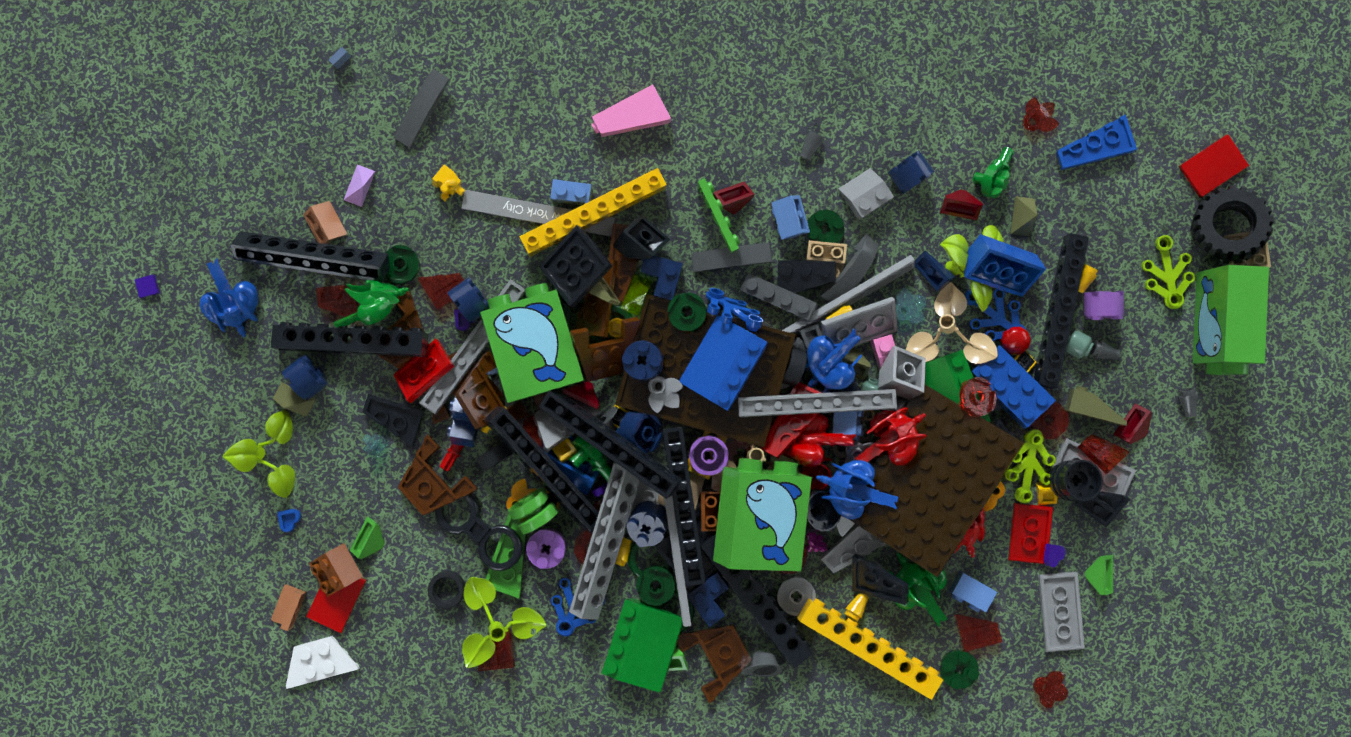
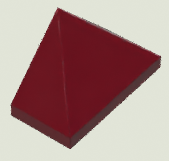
(734, 197)
(961, 205)
(585, 393)
(1137, 425)

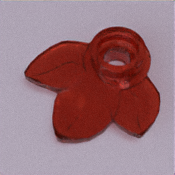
(1041, 114)
(1053, 690)

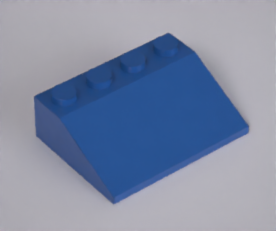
(723, 363)

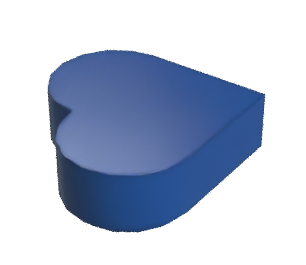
(288, 519)

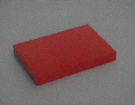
(1213, 165)
(423, 372)
(1029, 532)
(336, 608)

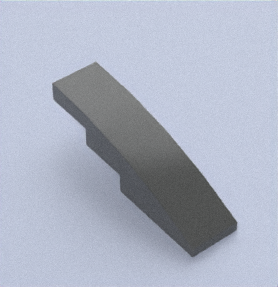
(421, 108)
(723, 259)

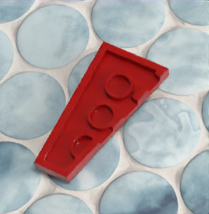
(788, 427)

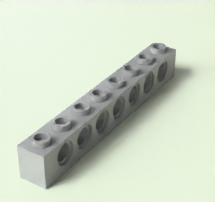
(605, 544)

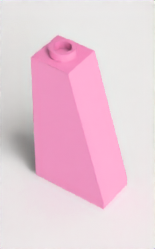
(633, 113)

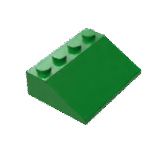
(948, 374)
(642, 645)

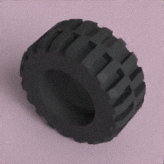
(1242, 202)

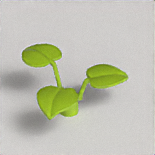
(957, 249)
(247, 453)
(479, 649)

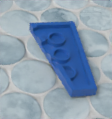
(1105, 143)

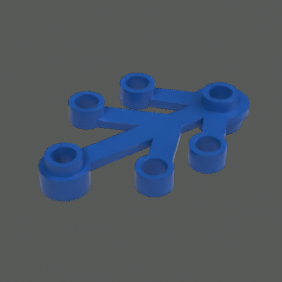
(737, 307)
(998, 316)
(569, 618)

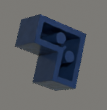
(667, 274)
(462, 430)
(704, 598)

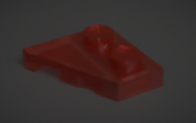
(438, 286)
(336, 300)
(1102, 453)
(977, 632)
(502, 657)

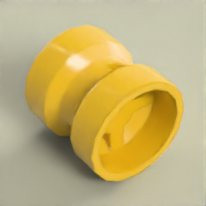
(615, 325)

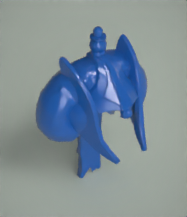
(229, 306)
(826, 364)
(849, 488)

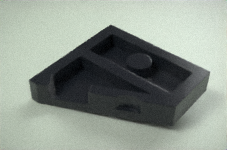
(1104, 506)

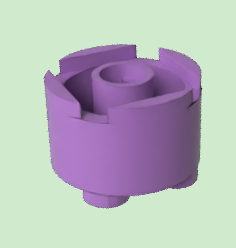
(1103, 305)
(708, 466)
(542, 558)

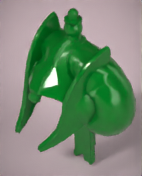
(376, 302)
(920, 584)

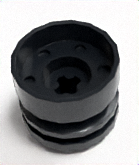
(1085, 477)
(821, 513)

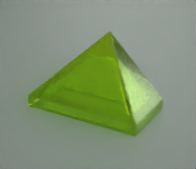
(636, 294)

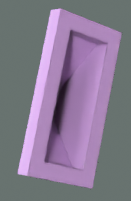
(359, 185)

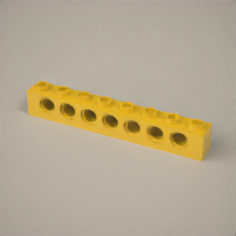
(593, 211)
(926, 685)

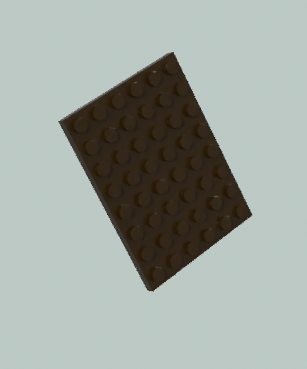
(694, 409)
(942, 484)

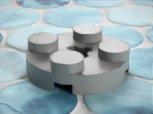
(788, 587)

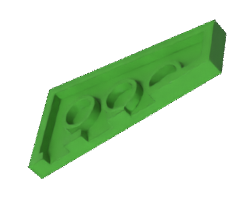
(723, 222)
(511, 579)

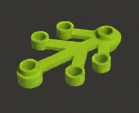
(1169, 275)
(1030, 463)

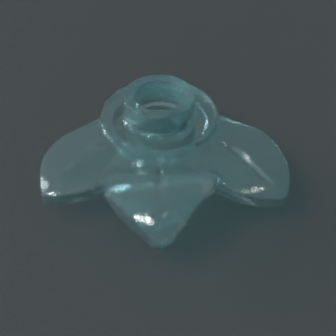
(912, 304)

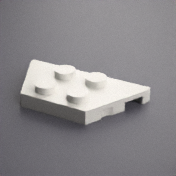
(318, 661)

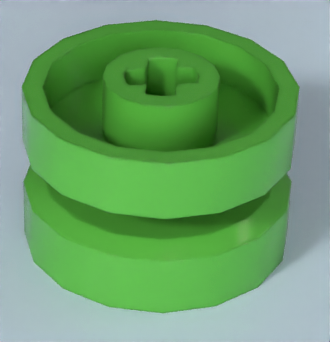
(533, 510)

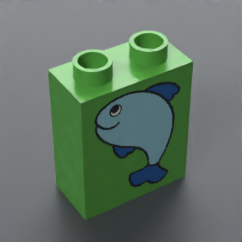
(1230, 318)
(531, 343)
(762, 516)

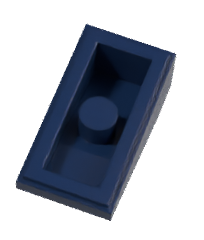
(933, 271)

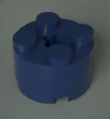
(911, 172)
(468, 299)
(632, 361)
(304, 377)
(641, 430)
(647, 524)

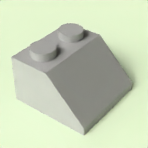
(866, 193)
(903, 372)

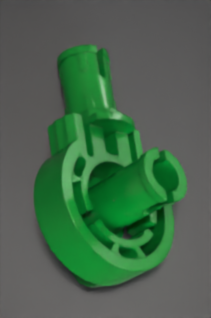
(996, 175)
(591, 455)

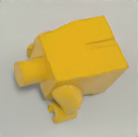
(448, 182)

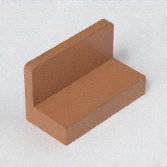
(324, 222)
(288, 607)

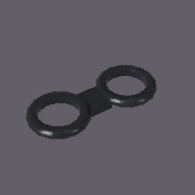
(481, 532)

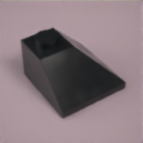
(640, 240)

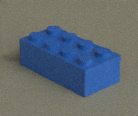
(1015, 388)

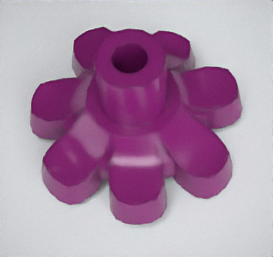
(815, 542)

